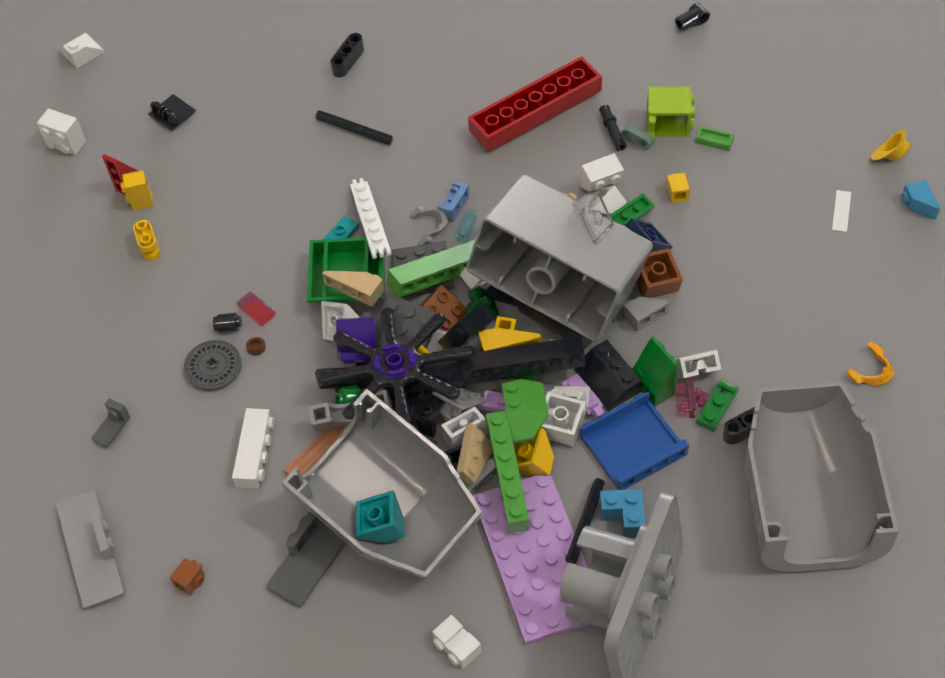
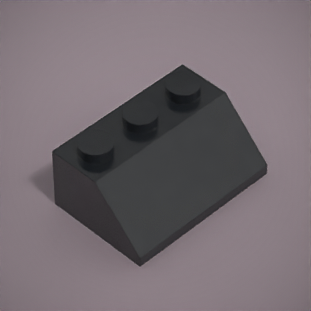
(609, 376)

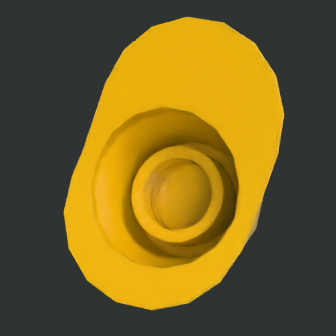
(893, 148)

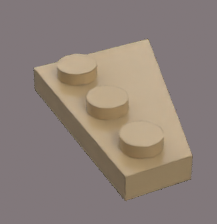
(474, 454)

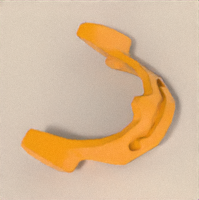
(887, 372)

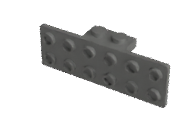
(310, 554)

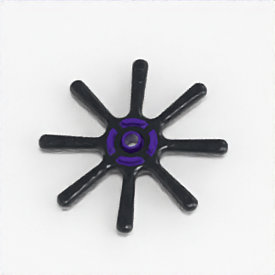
(396, 363)

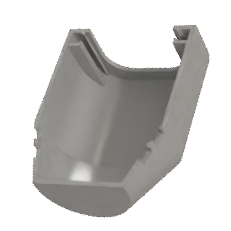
(384, 455)
(816, 481)

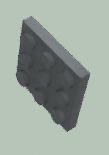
(412, 253)
(408, 321)

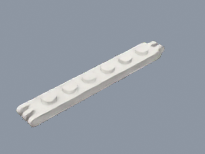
(369, 219)

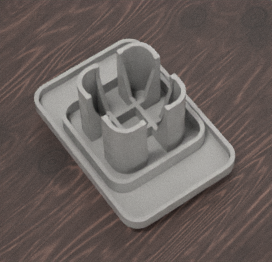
(626, 584)

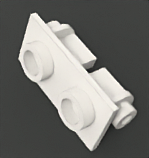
(578, 393)

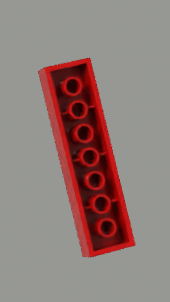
(534, 103)

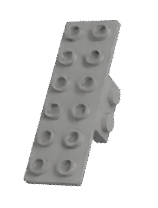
(90, 549)

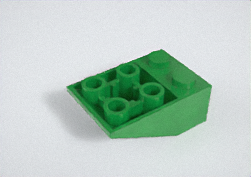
(656, 371)

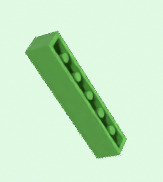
(429, 270)
(507, 472)

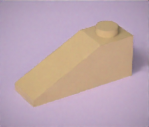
(357, 285)

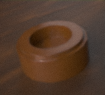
(255, 346)

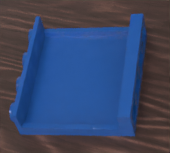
(632, 442)

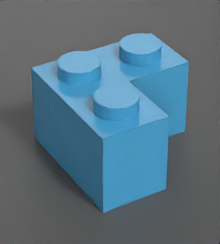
(624, 506)

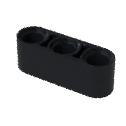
(347, 55)
(738, 425)

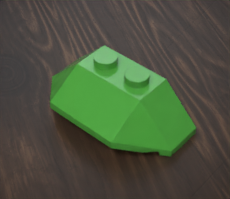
(524, 408)

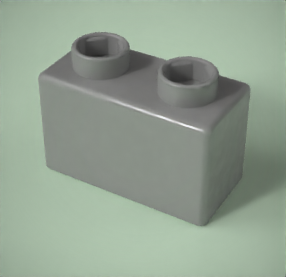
(546, 259)

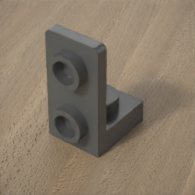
(113, 424)

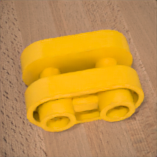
(146, 240)

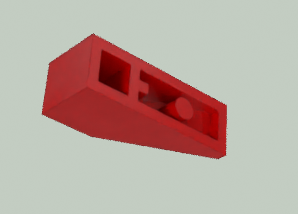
(116, 170)

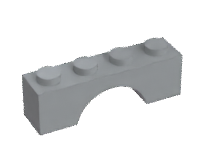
(330, 416)

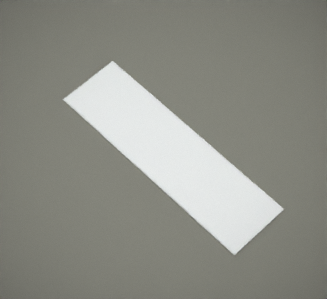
(841, 210)

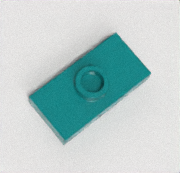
(343, 229)

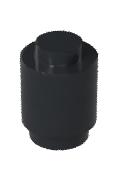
(227, 322)

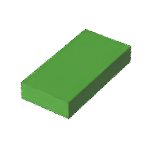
(714, 138)

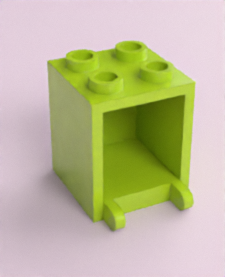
(670, 111)

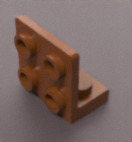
(444, 302)

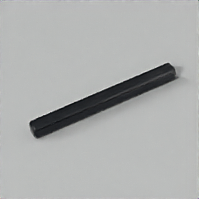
(354, 127)
(585, 519)

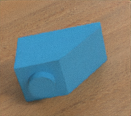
(920, 199)

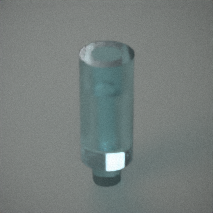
(466, 226)

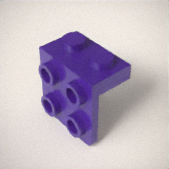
(360, 329)

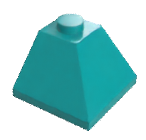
(379, 518)

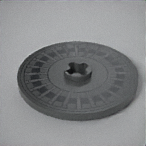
(222, 373)

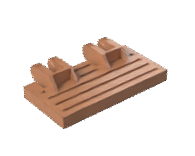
(315, 450)

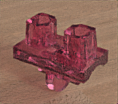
(689, 405)

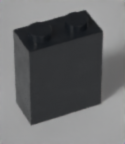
(467, 328)

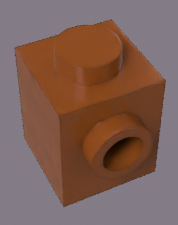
(188, 576)

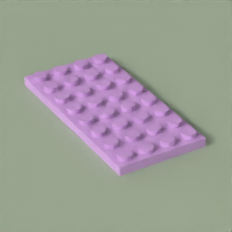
(533, 559)

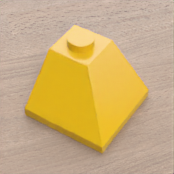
(534, 456)

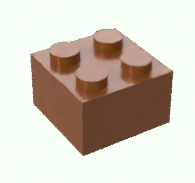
(659, 275)

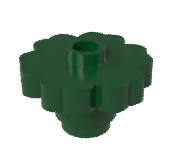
(479, 297)

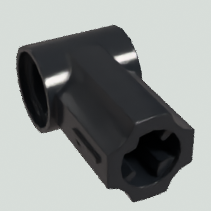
(694, 15)

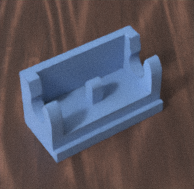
(455, 200)

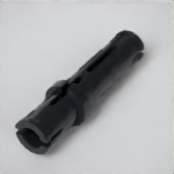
(610, 122)

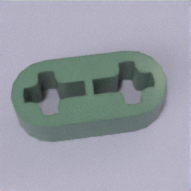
(637, 137)

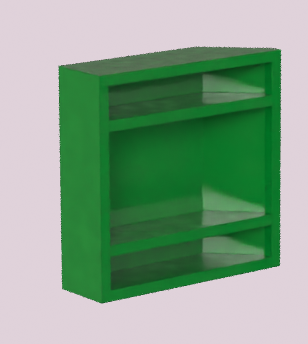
(339, 255)

